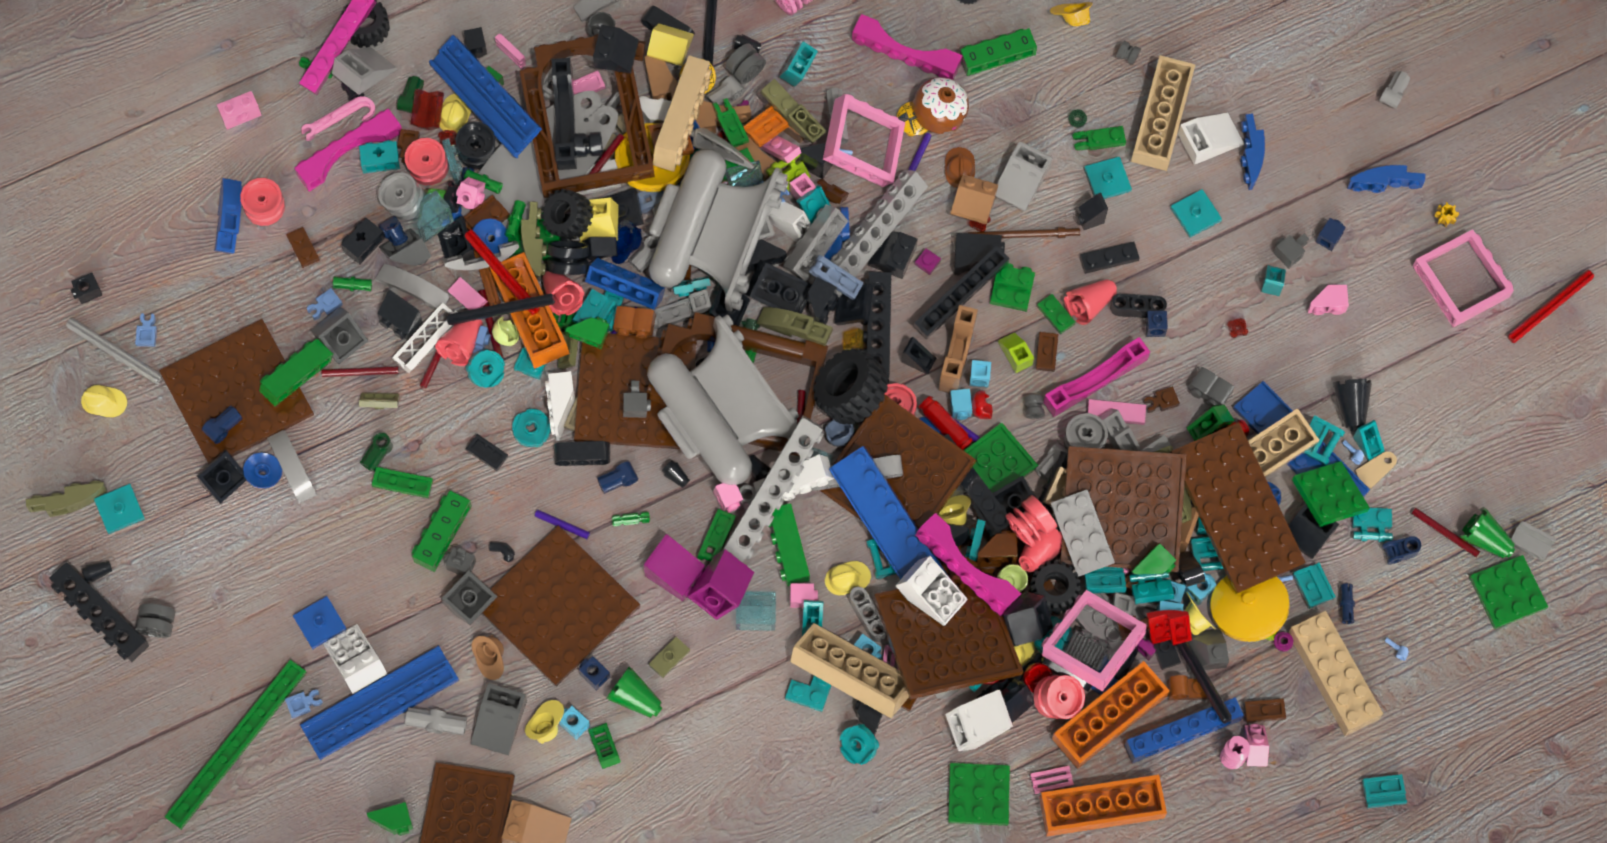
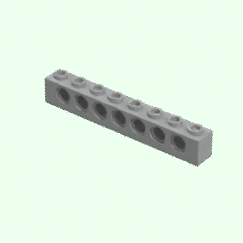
(879, 223)
(804, 427)

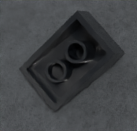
(778, 288)
(1009, 497)

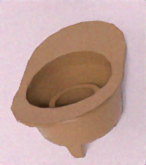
(489, 655)

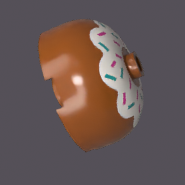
(940, 105)

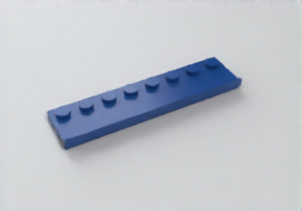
(485, 96)
(1264, 408)
(881, 511)
(379, 702)

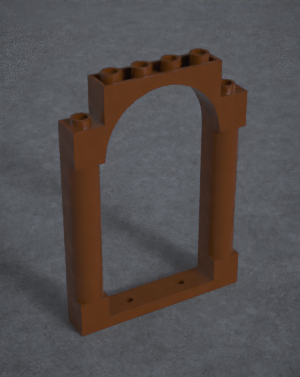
(532, 84)
(702, 328)

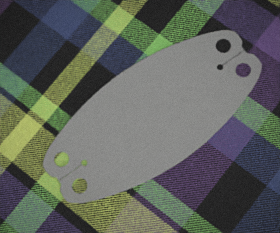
(521, 175)

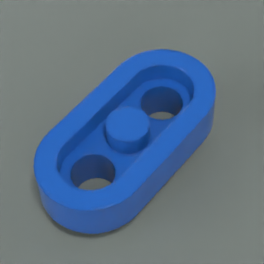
(845, 233)

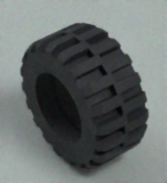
(862, 397)

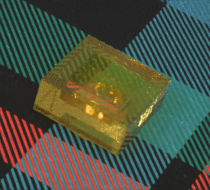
(853, 339)

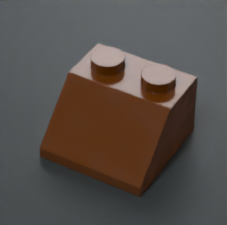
(998, 551)

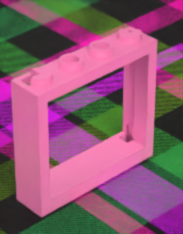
(847, 162)
(1439, 293)
(1097, 679)

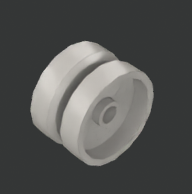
(401, 196)
(1086, 431)

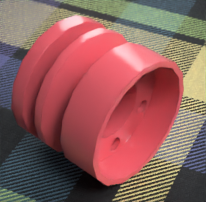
(1031, 520)

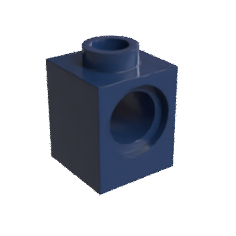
(1331, 234)
(1156, 324)
(597, 680)

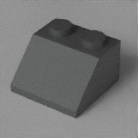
(340, 334)
(468, 598)

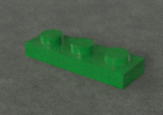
(402, 482)

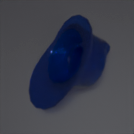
(628, 241)

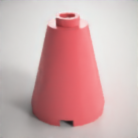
(566, 292)
(1089, 300)
(459, 342)
(1042, 551)

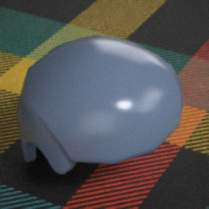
(838, 433)

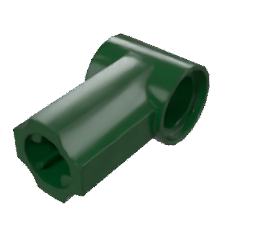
(405, 100)
(375, 453)

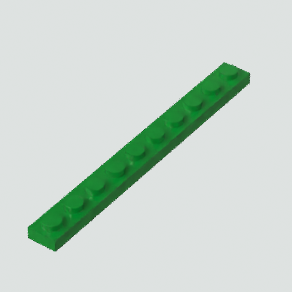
(235, 745)

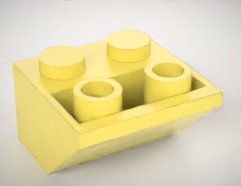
(604, 219)

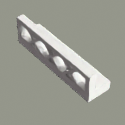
(421, 353)

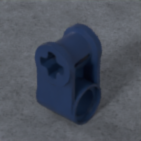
(393, 231)
(1398, 550)

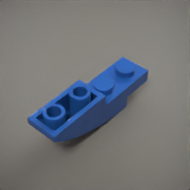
(1254, 151)
(1379, 177)
(229, 216)

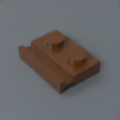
(489, 209)

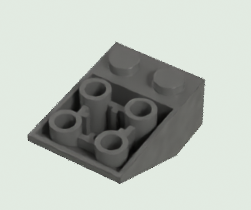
(498, 719)

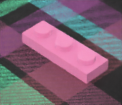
(781, 149)

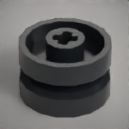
(568, 257)

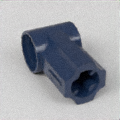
(218, 428)
(623, 475)

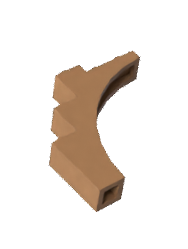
(664, 85)

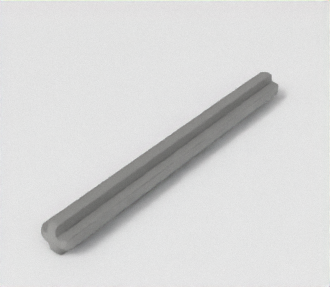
(114, 350)

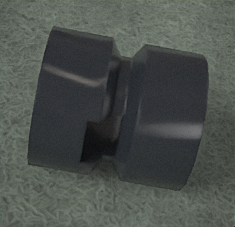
(595, 144)

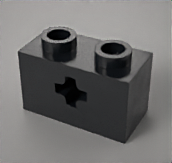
(355, 246)

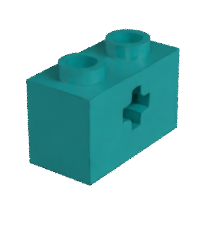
(798, 64)
(372, 163)

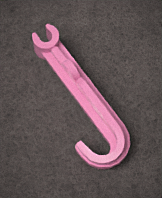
(339, 114)

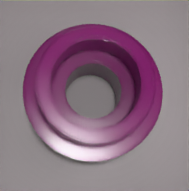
(1283, 647)

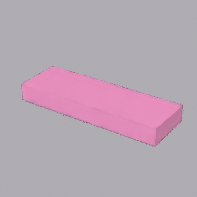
(1130, 412)

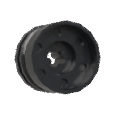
(472, 136)

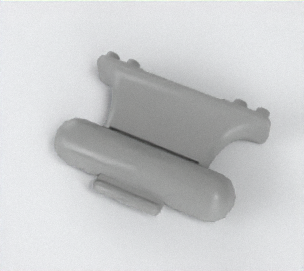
(711, 225)
(720, 405)

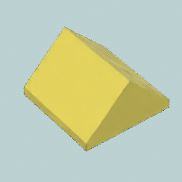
(669, 44)

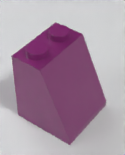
(673, 568)
(721, 585)

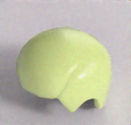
(505, 332)
(1014, 575)

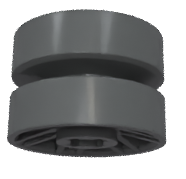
(745, 63)
(155, 620)

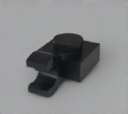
(451, 197)

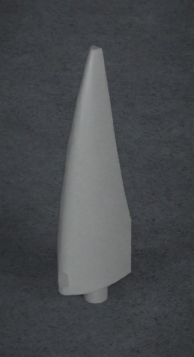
(708, 140)

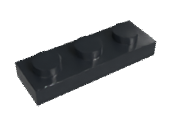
(1109, 257)

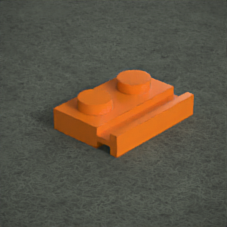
(765, 126)

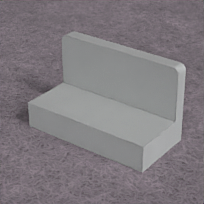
(1532, 540)

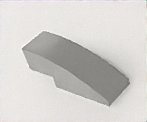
(1118, 433)

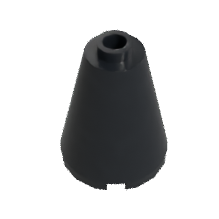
(1353, 401)

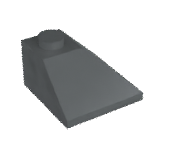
(410, 252)
(1210, 649)

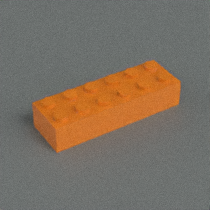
(539, 331)
(1110, 714)
(1102, 805)

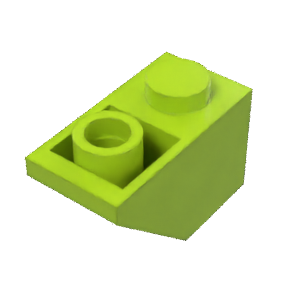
(1016, 352)

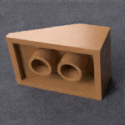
(534, 825)

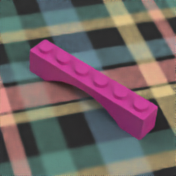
(335, 44)
(939, 62)
(379, 129)
(1077, 390)
(995, 592)

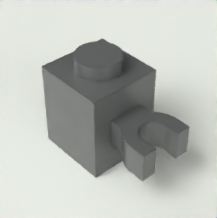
(1289, 250)
(635, 403)
(459, 561)

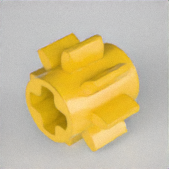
(1446, 219)

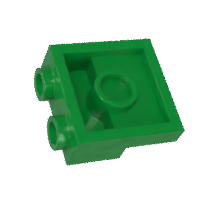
(1013, 287)

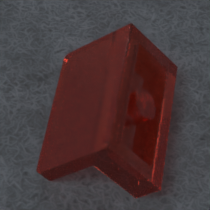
(427, 109)

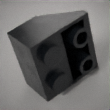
(821, 300)
(1308, 533)
(1028, 619)
(1015, 695)

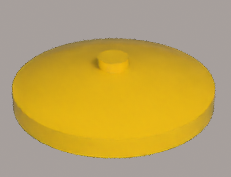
(662, 176)
(1251, 613)

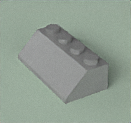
(816, 241)

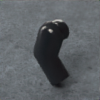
(504, 548)

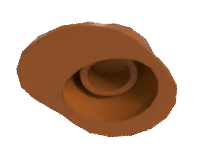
(959, 162)

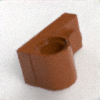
(1184, 689)

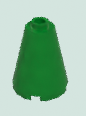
(1487, 534)
(635, 694)

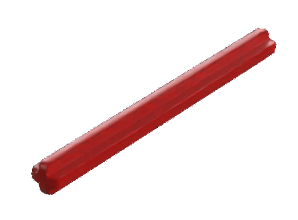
(498, 268)
(1550, 306)

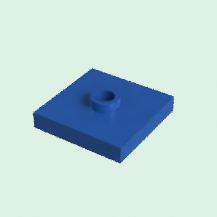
(319, 622)

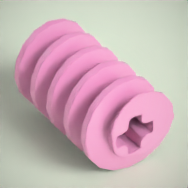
(1235, 752)

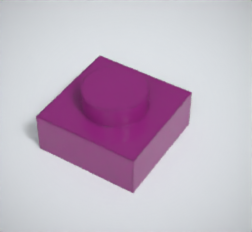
(927, 261)
(1146, 649)

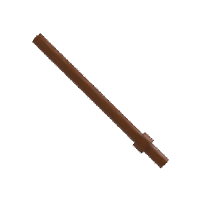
(1060, 232)

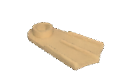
(1376, 469)

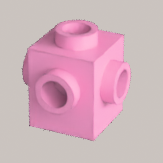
(470, 193)

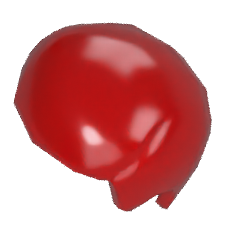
(980, 407)
(1034, 674)

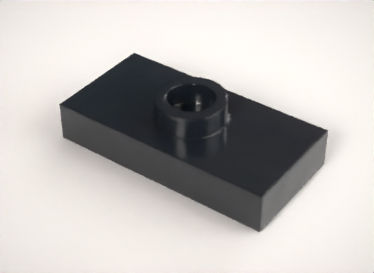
(487, 452)
(1166, 654)

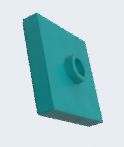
(1108, 178)
(1196, 213)
(119, 509)

